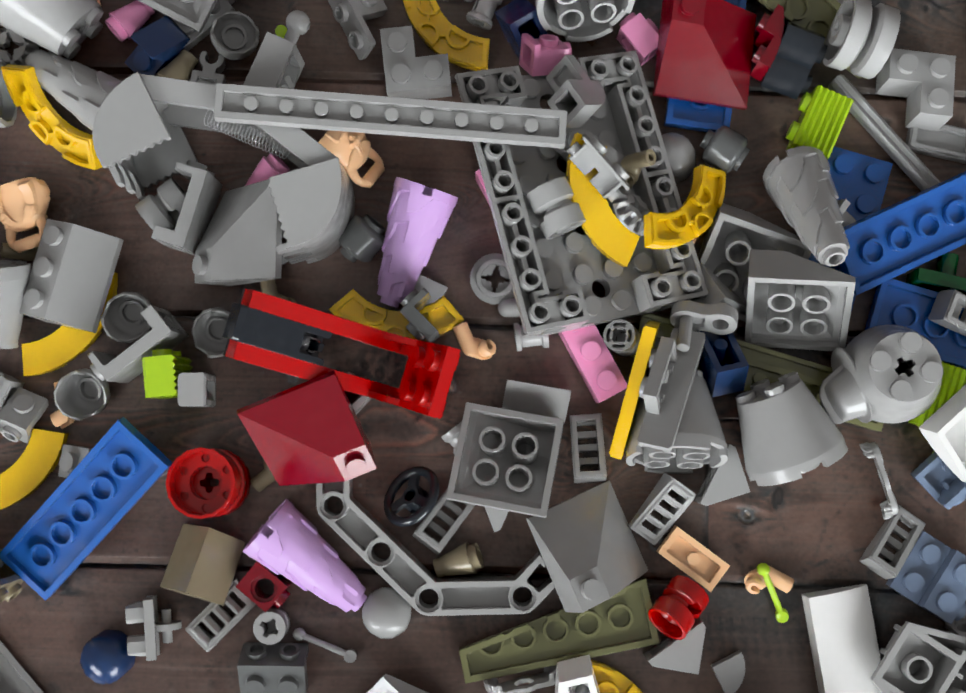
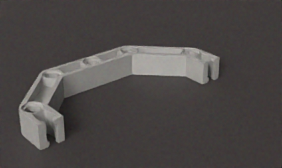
(410, 577)

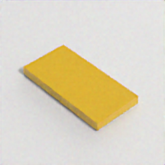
(631, 397)

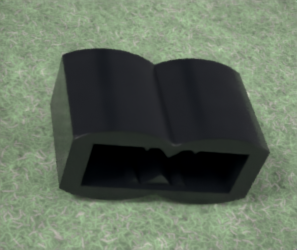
(794, 60)

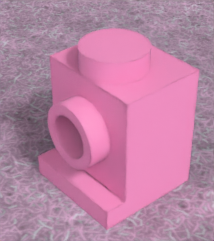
(639, 35)
(542, 54)

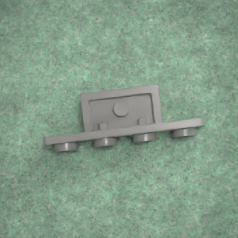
(352, 18)
(668, 389)

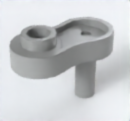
(695, 316)

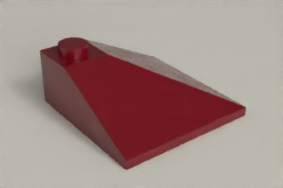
(705, 52)
(309, 433)

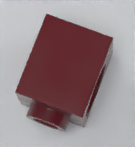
(251, 588)

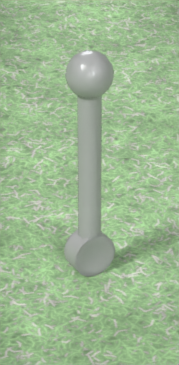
(349, 655)

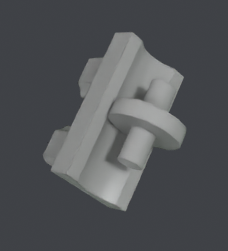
(149, 643)

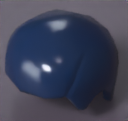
(106, 657)

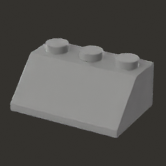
(71, 276)

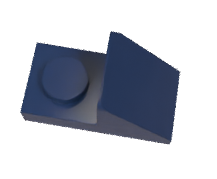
(156, 46)

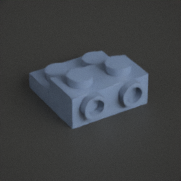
(934, 579)

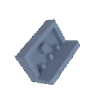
(940, 482)

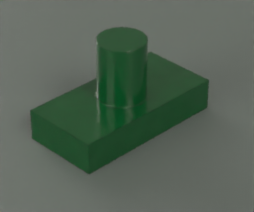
(943, 278)

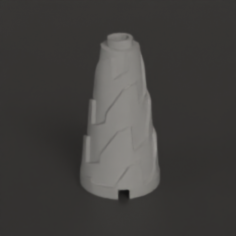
(72, 84)
(808, 201)

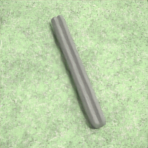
(884, 135)

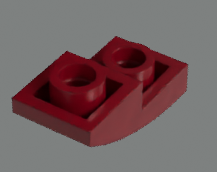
(768, 41)

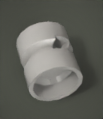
(164, 207)
(556, 209)

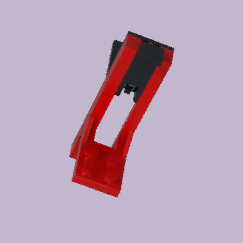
(290, 336)

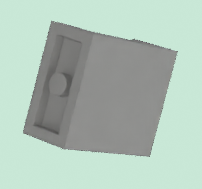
(196, 209)
(165, 334)

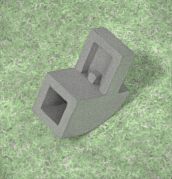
(574, 92)

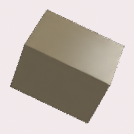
(203, 564)

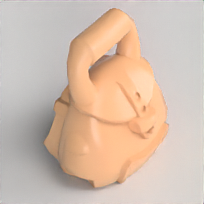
(353, 151)
(24, 208)

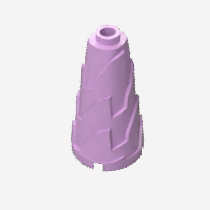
(415, 223)
(293, 548)

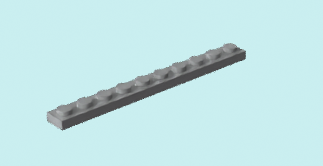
(390, 115)

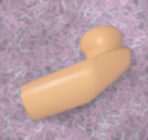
(473, 346)
(755, 582)

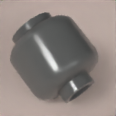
(724, 149)
(362, 239)

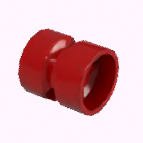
(678, 607)

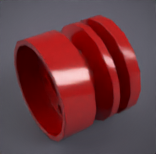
(190, 487)

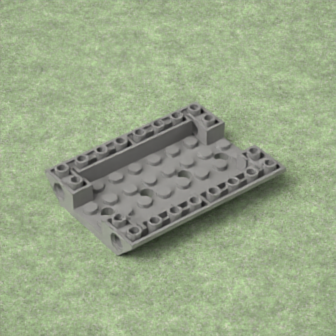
(557, 274)

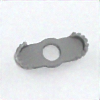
(890, 506)
(537, 681)

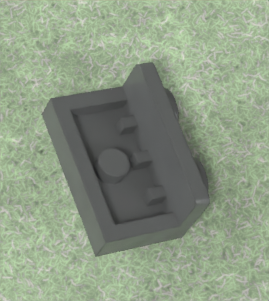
(418, 324)
(273, 668)

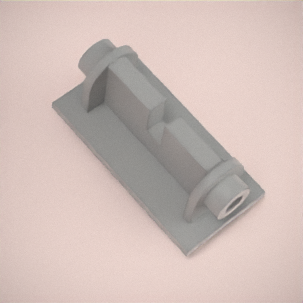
(609, 176)

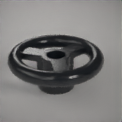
(414, 497)

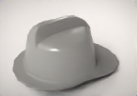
(841, 393)

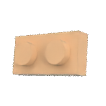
(693, 558)

